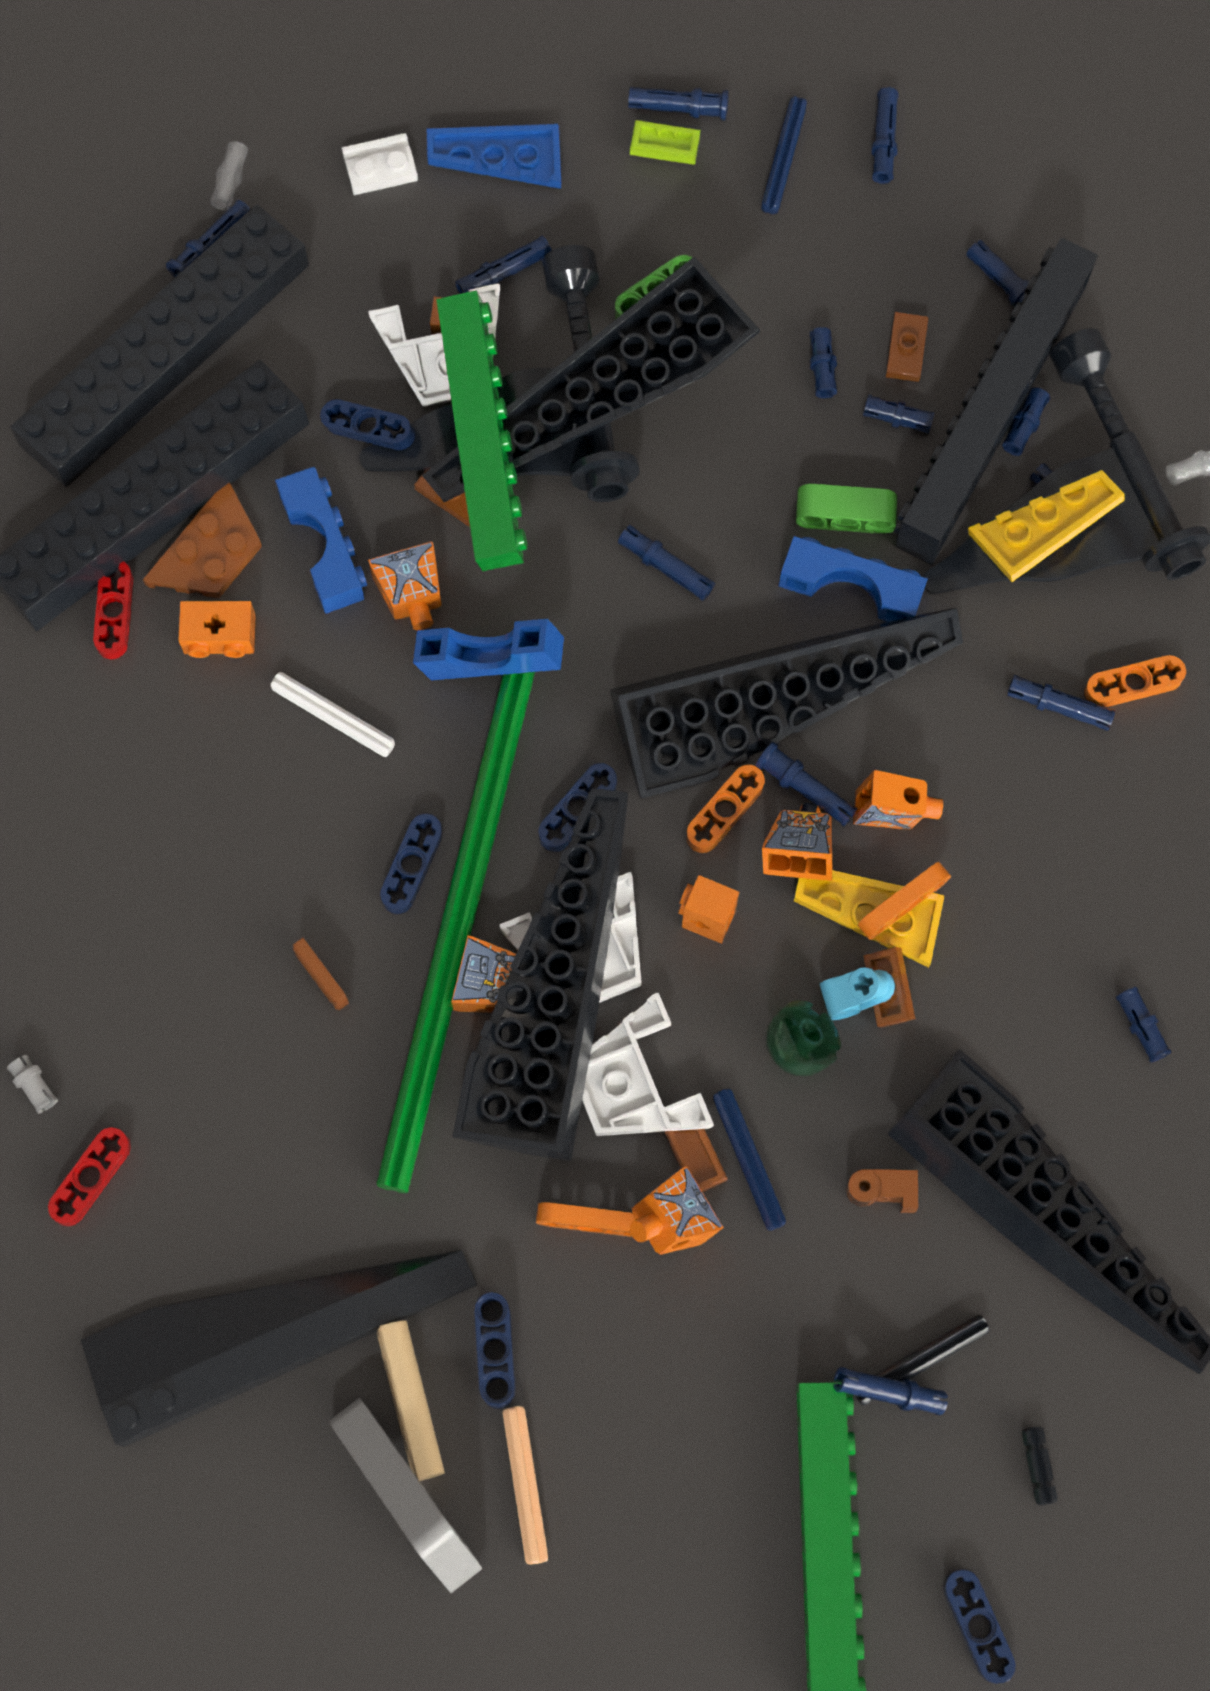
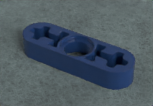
(378, 434)
(553, 819)
(413, 836)
(983, 1658)

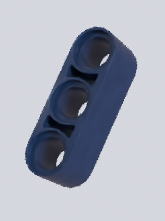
(494, 1331)

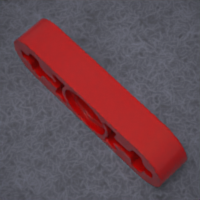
(121, 622)
(73, 1178)

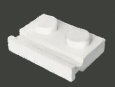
(380, 164)

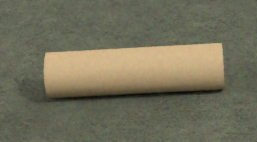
(410, 1400)

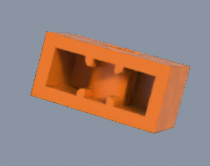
(200, 622)
(708, 908)

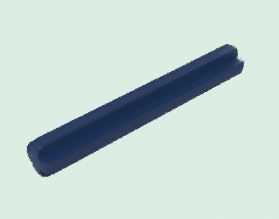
(784, 155)
(749, 1159)

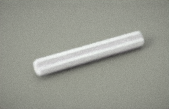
(332, 714)

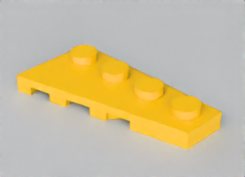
(1032, 533)
(852, 897)

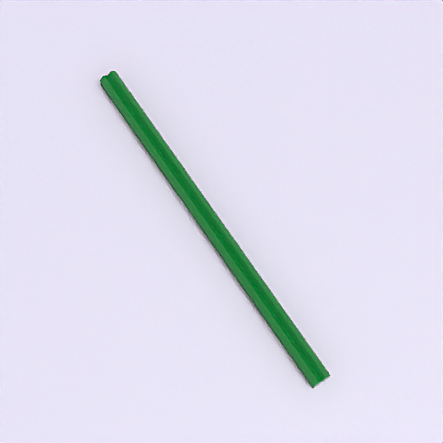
(455, 927)

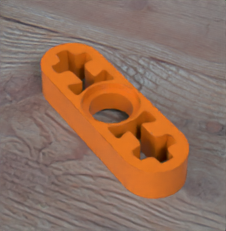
(1161, 684)
(716, 834)
(904, 900)
(584, 1219)

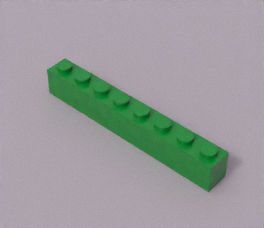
(480, 431)
(827, 1539)

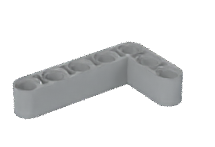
(405, 1496)

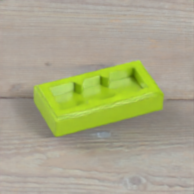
(665, 142)

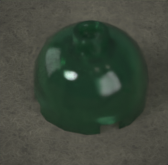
(802, 1039)

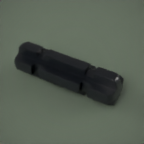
(1039, 1466)

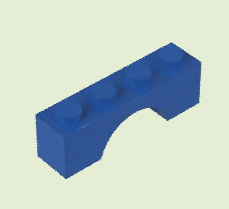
(307, 504)
(815, 565)
(453, 655)

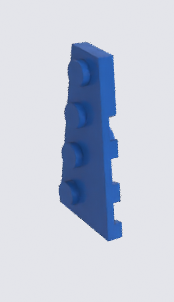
(503, 152)

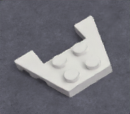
(424, 357)
(622, 960)
(620, 1087)

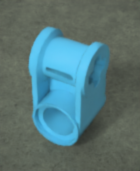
(856, 991)

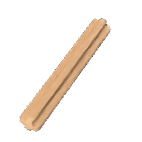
(525, 1485)

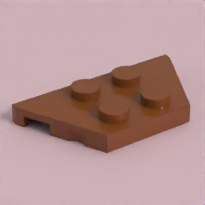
(209, 549)

